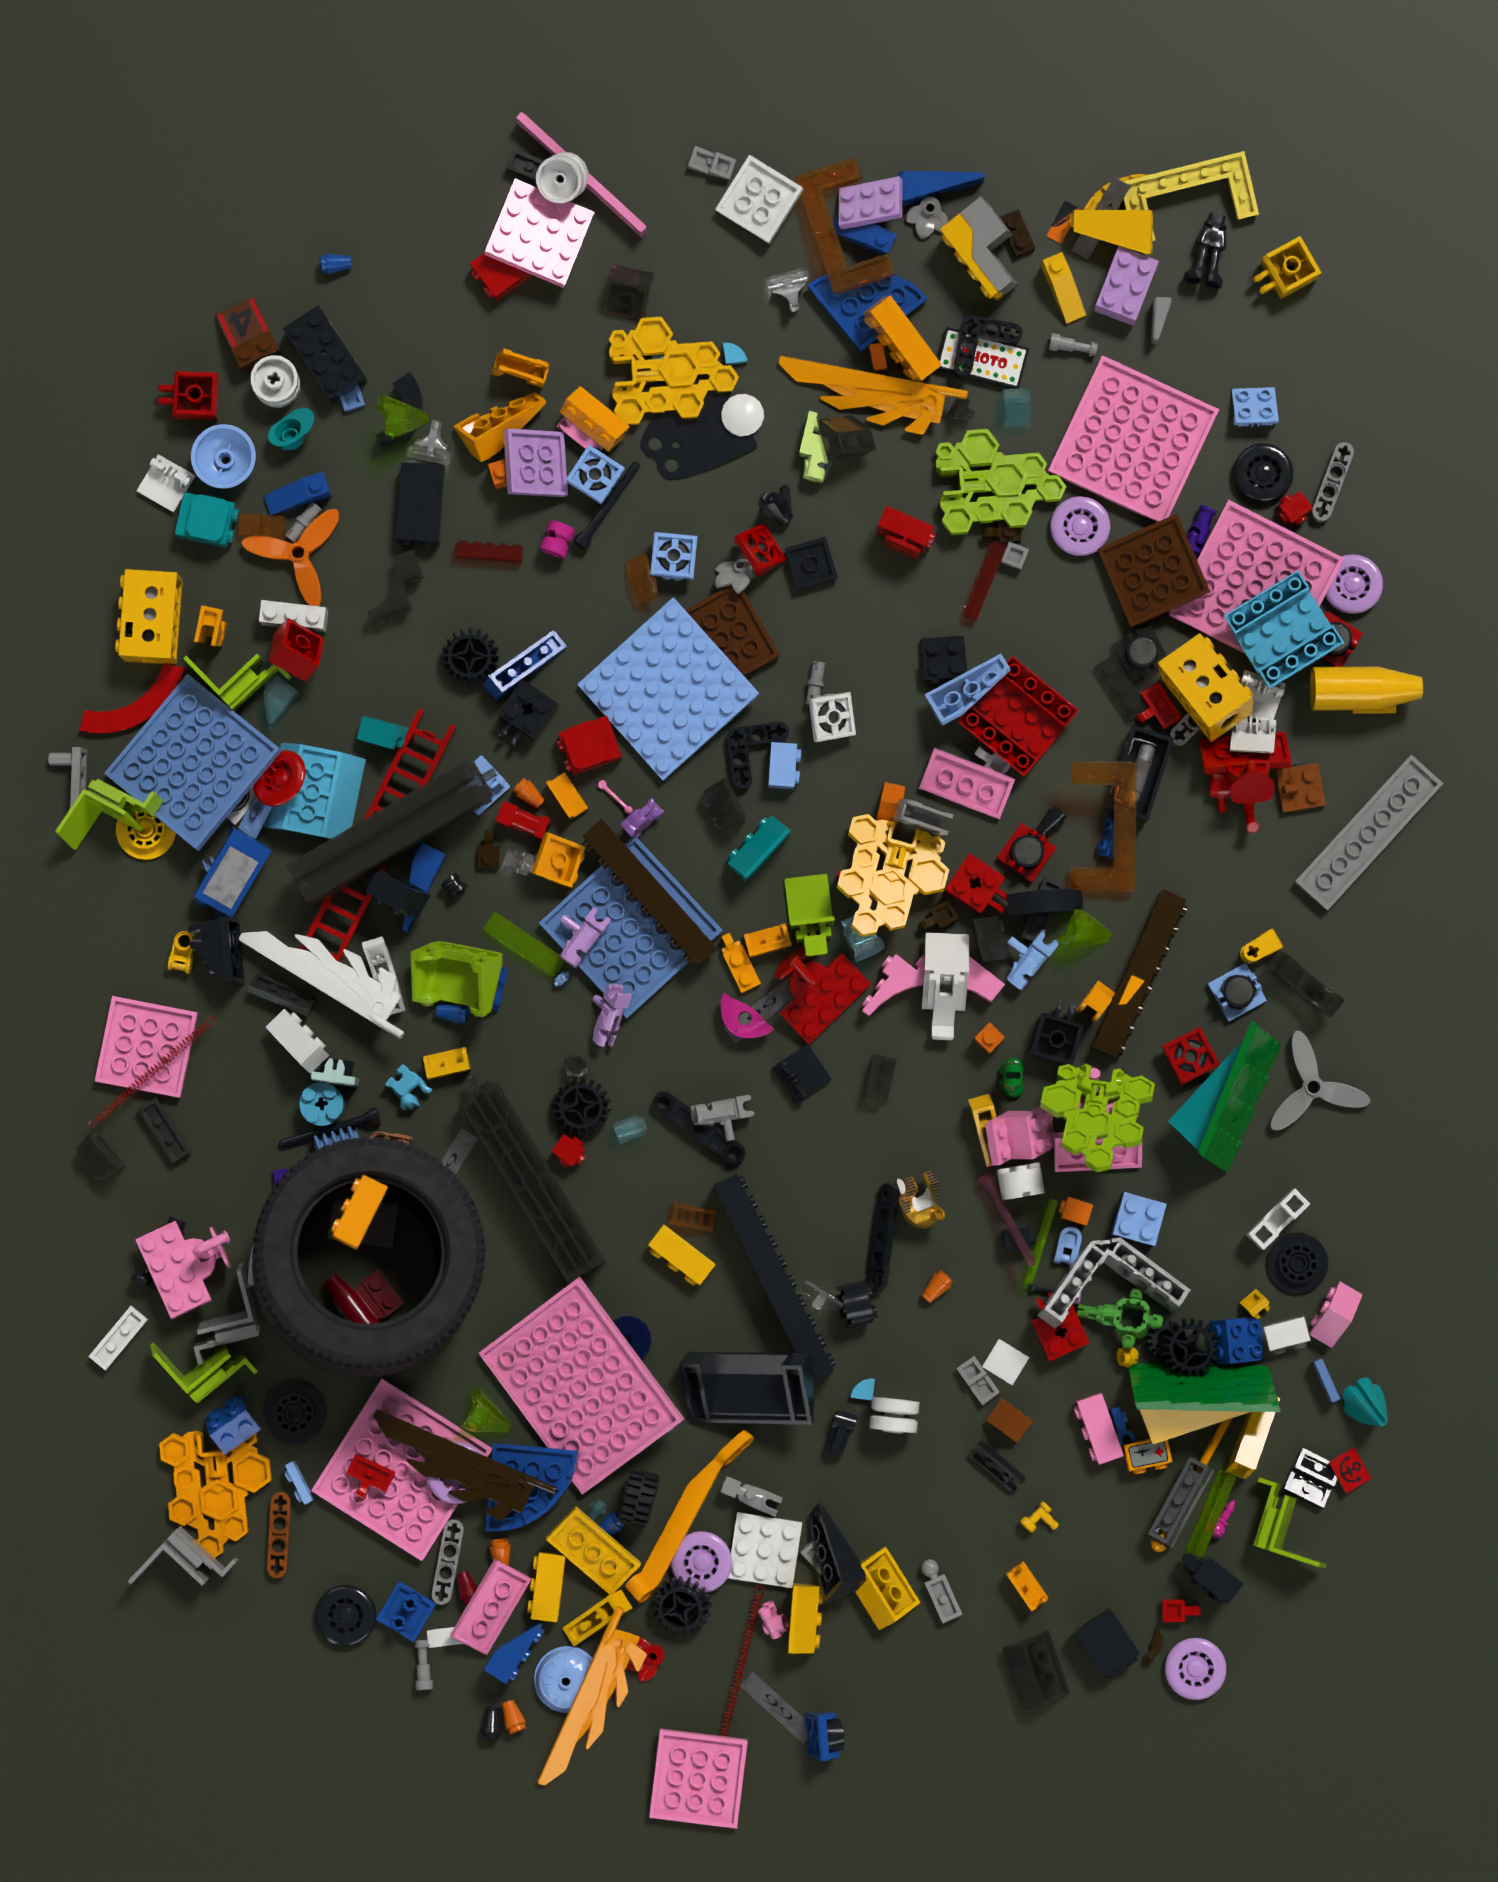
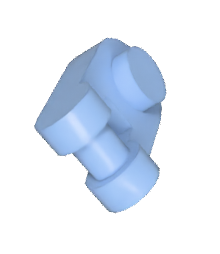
(1069, 1238)

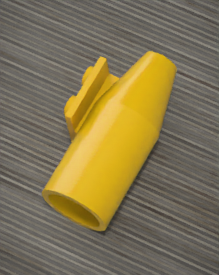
(1362, 689)

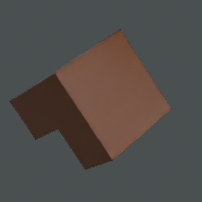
(1009, 1420)

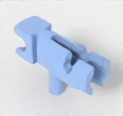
(1030, 958)

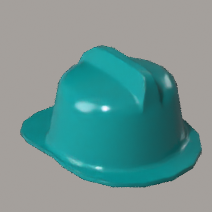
(291, 430)

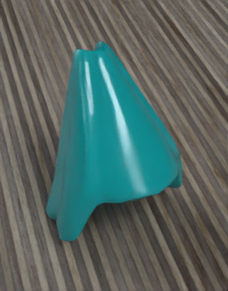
(1366, 1403)

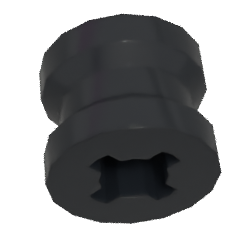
(454, 885)

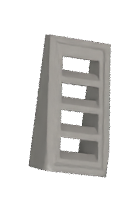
(1159, 313)

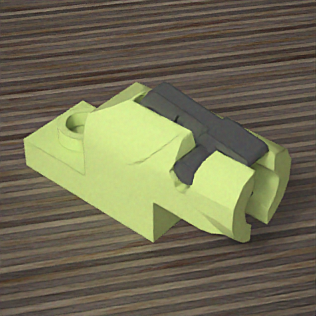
(812, 448)

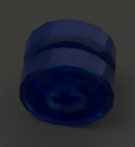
(638, 1331)

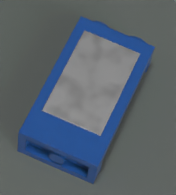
(232, 873)

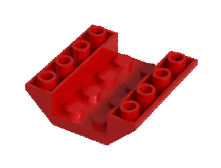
(1019, 717)

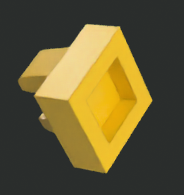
(1255, 1303)

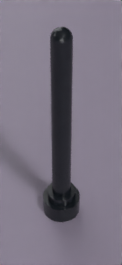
(584, 538)
(370, 1117)

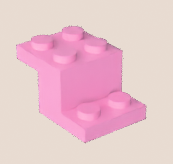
(1020, 1135)

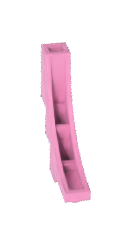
(903, 977)

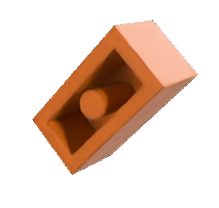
(878, 358)

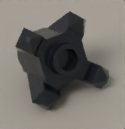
(777, 505)

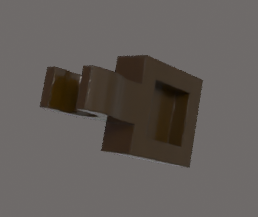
(1003, 533)
(489, 854)
(941, 915)

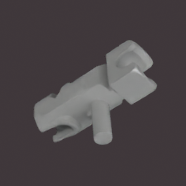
(721, 1112)
(750, 1495)

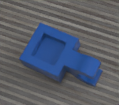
(1119, 1419)

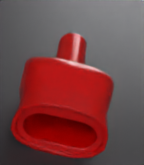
(1220, 789)

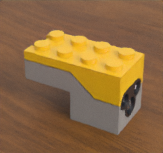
(975, 236)

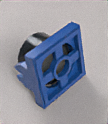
(824, 1735)

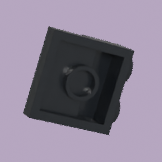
(943, 658)

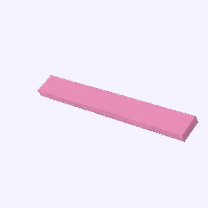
(593, 185)

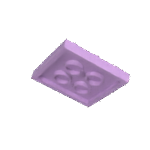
(535, 463)

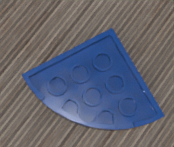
(849, 306)
(544, 1463)

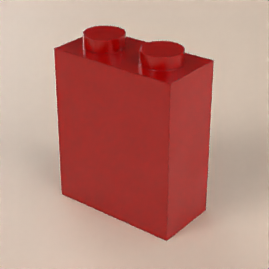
(497, 276)

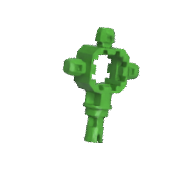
(1112, 1315)

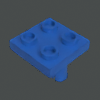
(406, 1611)

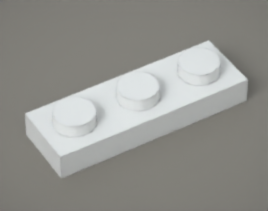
(118, 1338)

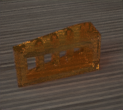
(673, 1215)

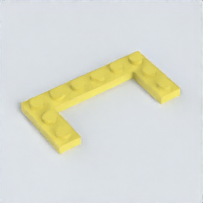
(1232, 167)

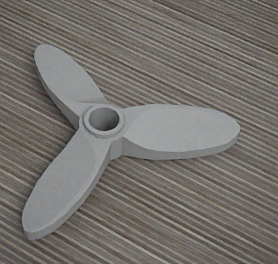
(1299, 1101)

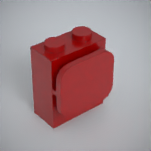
(905, 532)
(589, 745)

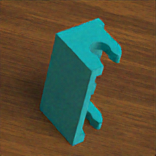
(381, 732)

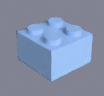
(1138, 1219)

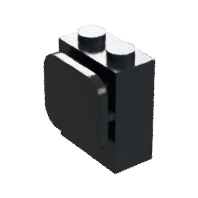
(1107, 1643)

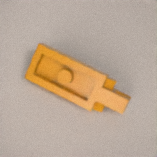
(739, 964)

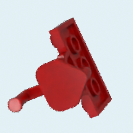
(1247, 771)
(822, 992)

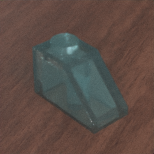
(278, 698)

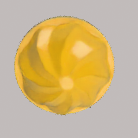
(1127, 1357)

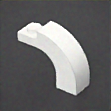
(378, 956)

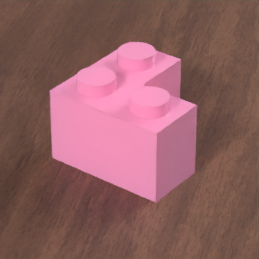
(1335, 1314)

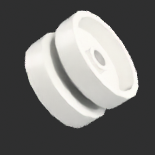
(550, 177)
(272, 369)
(894, 1413)

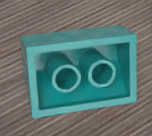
(758, 847)

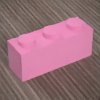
(1098, 1428)

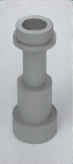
(1068, 344)
(423, 1669)

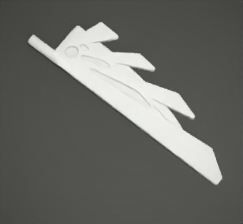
(345, 984)

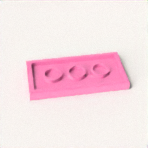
(967, 783)
(490, 1607)

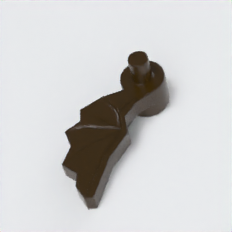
(1156, 1645)

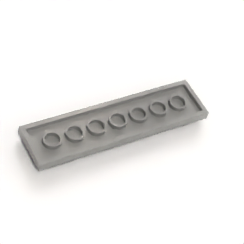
(1368, 832)

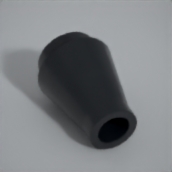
(1051, 821)
(491, 1724)

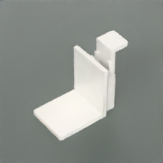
(945, 980)

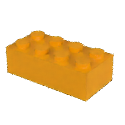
(901, 338)

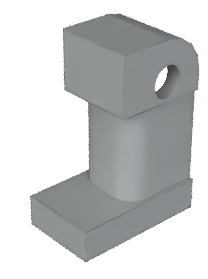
(915, 813)

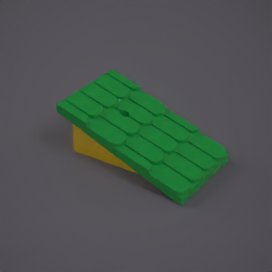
(1183, 1404)

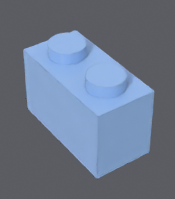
(783, 765)

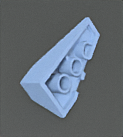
(962, 692)

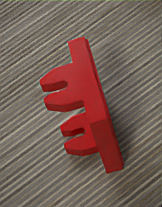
(770, 544)

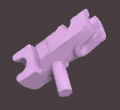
(583, 936)
(611, 1014)

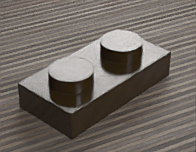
(1020, 240)

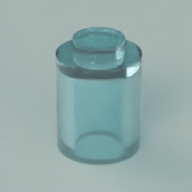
(629, 1128)

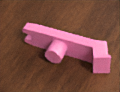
(577, 434)

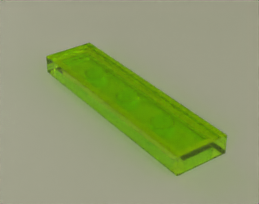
(524, 944)
(1041, 1240)
(1211, 1513)

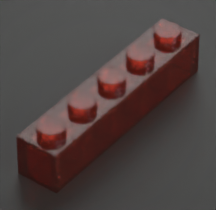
(489, 551)

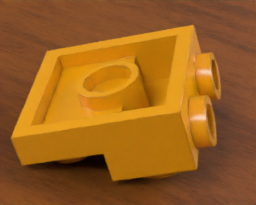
(558, 860)

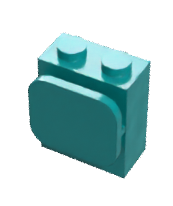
(206, 520)

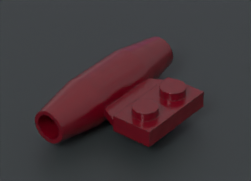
(370, 1302)

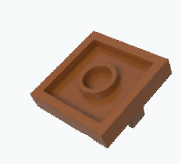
(1300, 787)

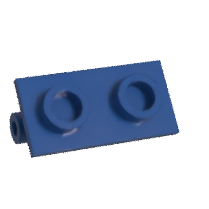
(1106, 843)

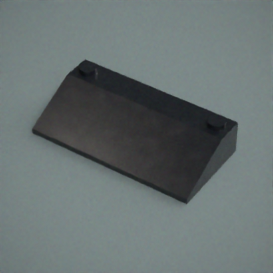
(749, 1387)

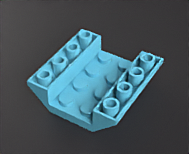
(1283, 630)
(327, 797)

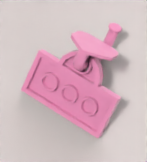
(1122, 1157)
(178, 1265)

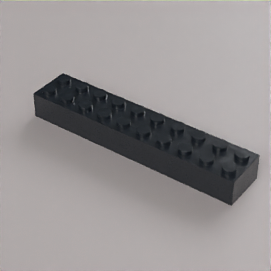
(772, 1274)

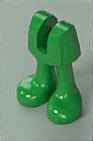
(1012, 1074)

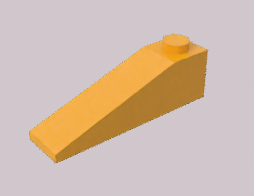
(485, 433)

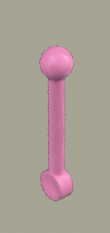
(603, 785)

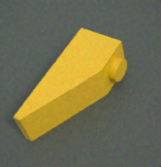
(1063, 287)
(982, 1112)
(595, 1618)

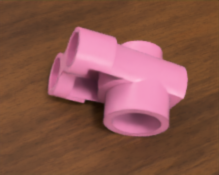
(773, 1623)

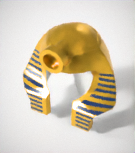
(924, 1210)

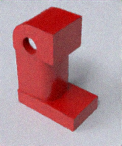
(522, 821)

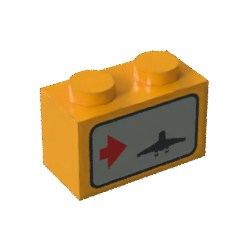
(1144, 1454)

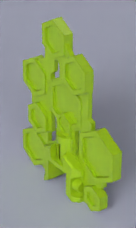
(1004, 479)
(1093, 1121)

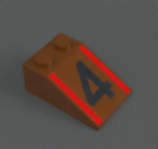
(247, 333)

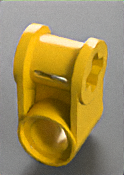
(1263, 945)
(181, 954)

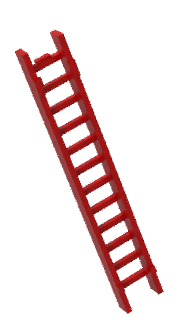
(409, 738)

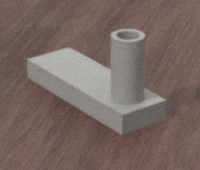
(78, 761)

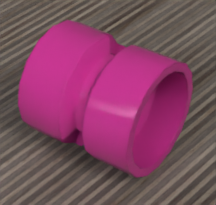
(556, 541)

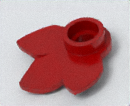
(649, 1665)

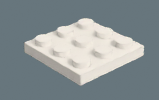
(759, 199)
(765, 1549)

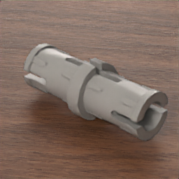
(303, 522)
(816, 680)

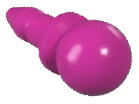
(1220, 1527)

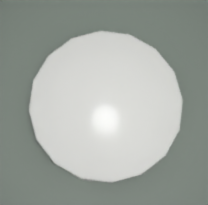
(742, 415)

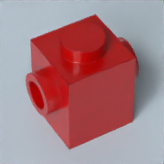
(1294, 509)
(569, 1151)

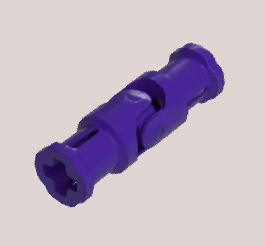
(1200, 526)

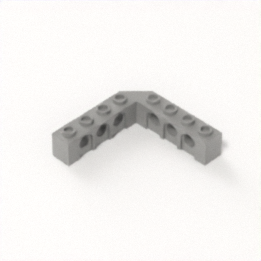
(1126, 1262)

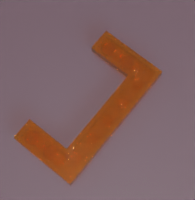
(841, 277)
(1124, 778)

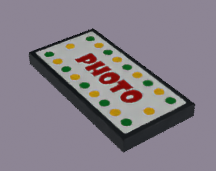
(993, 362)

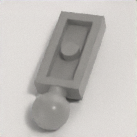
(940, 1592)

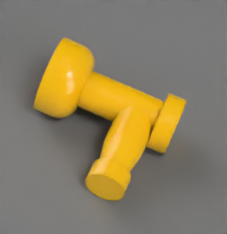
(1043, 1513)

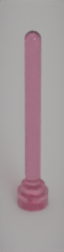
(988, 1183)

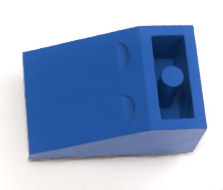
(508, 1655)

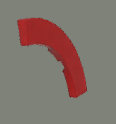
(137, 712)

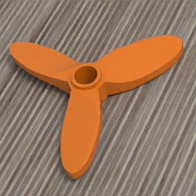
(311, 539)

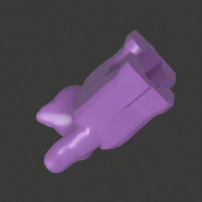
(642, 818)

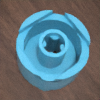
(312, 1096)

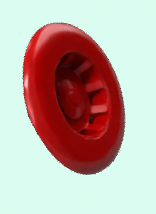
(283, 776)

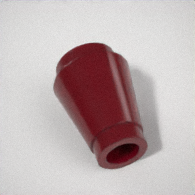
(466, 1587)

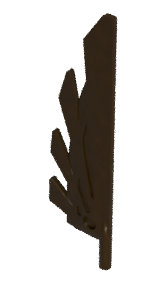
(471, 1469)

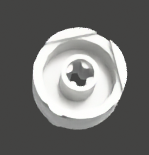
(1020, 1181)

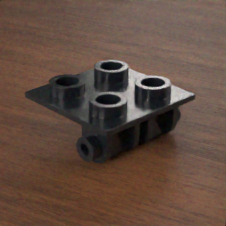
(801, 1073)

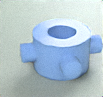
(561, 978)

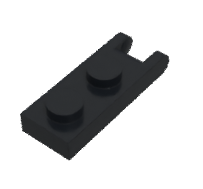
(996, 1466)

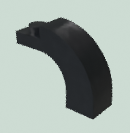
(410, 394)
(1044, 902)

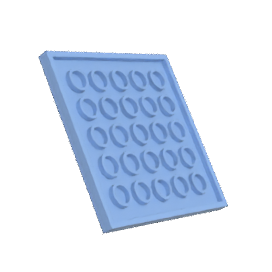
(668, 689)

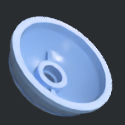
(216, 444)
(552, 1668)

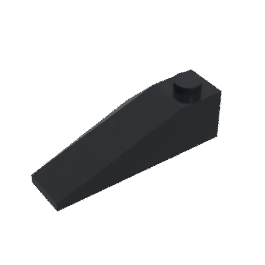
(838, 1563)

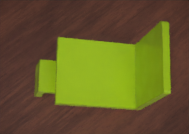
(243, 683)
(106, 799)
(810, 911)
(204, 1377)
(1276, 1523)

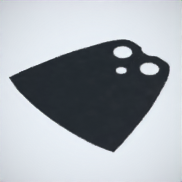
(702, 440)

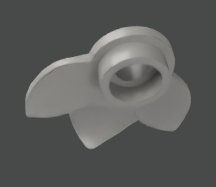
(925, 220)
(734, 574)

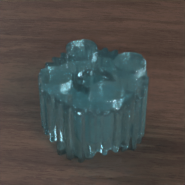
(862, 946)

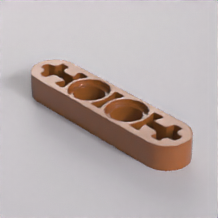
(275, 1534)

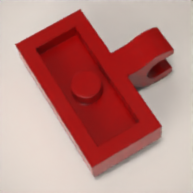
(1158, 706)
(370, 1474)

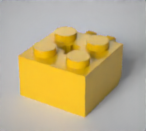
(1282, 279)

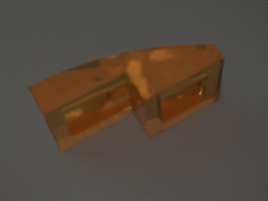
(262, 525)
(642, 582)

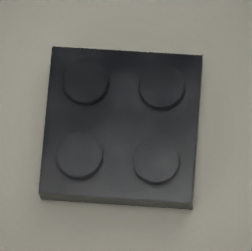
(811, 563)

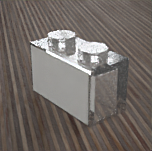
(1286, 1334)

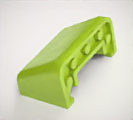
(455, 975)

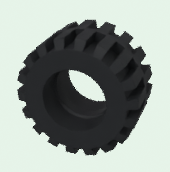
(638, 1498)

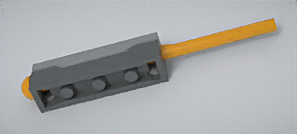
(1184, 1495)

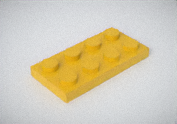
(593, 1550)

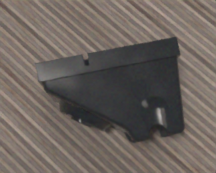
(220, 948)

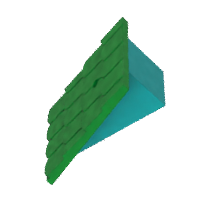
(1225, 1103)

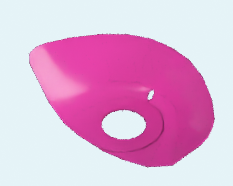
(730, 1011)

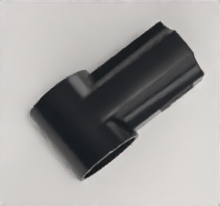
(842, 1427)

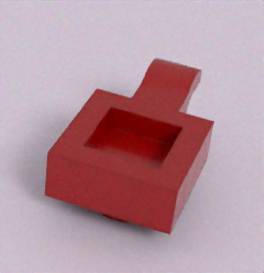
(1175, 1610)

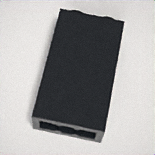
(420, 504)

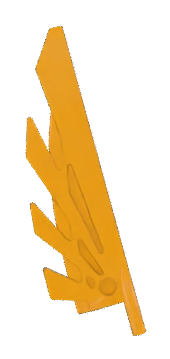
(886, 393)
(590, 1703)

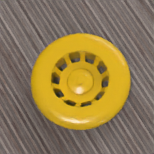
(149, 832)

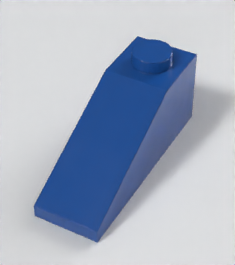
(869, 237)
(298, 494)

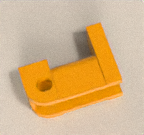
(530, 369)
(211, 625)
(1098, 999)

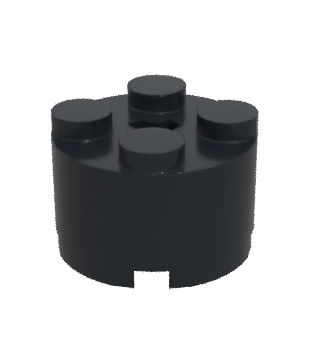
(857, 1304)

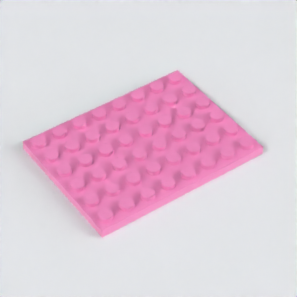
(581, 1384)

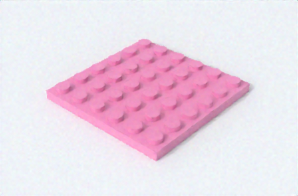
(1133, 440)
(1247, 558)
(409, 1509)

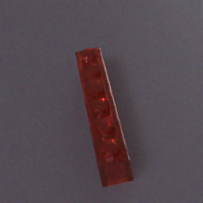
(985, 580)

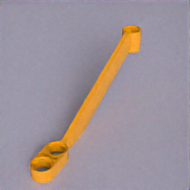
(644, 1583)

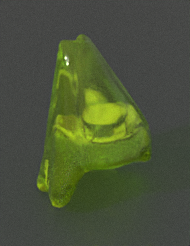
(399, 416)
(1083, 931)
(484, 1415)

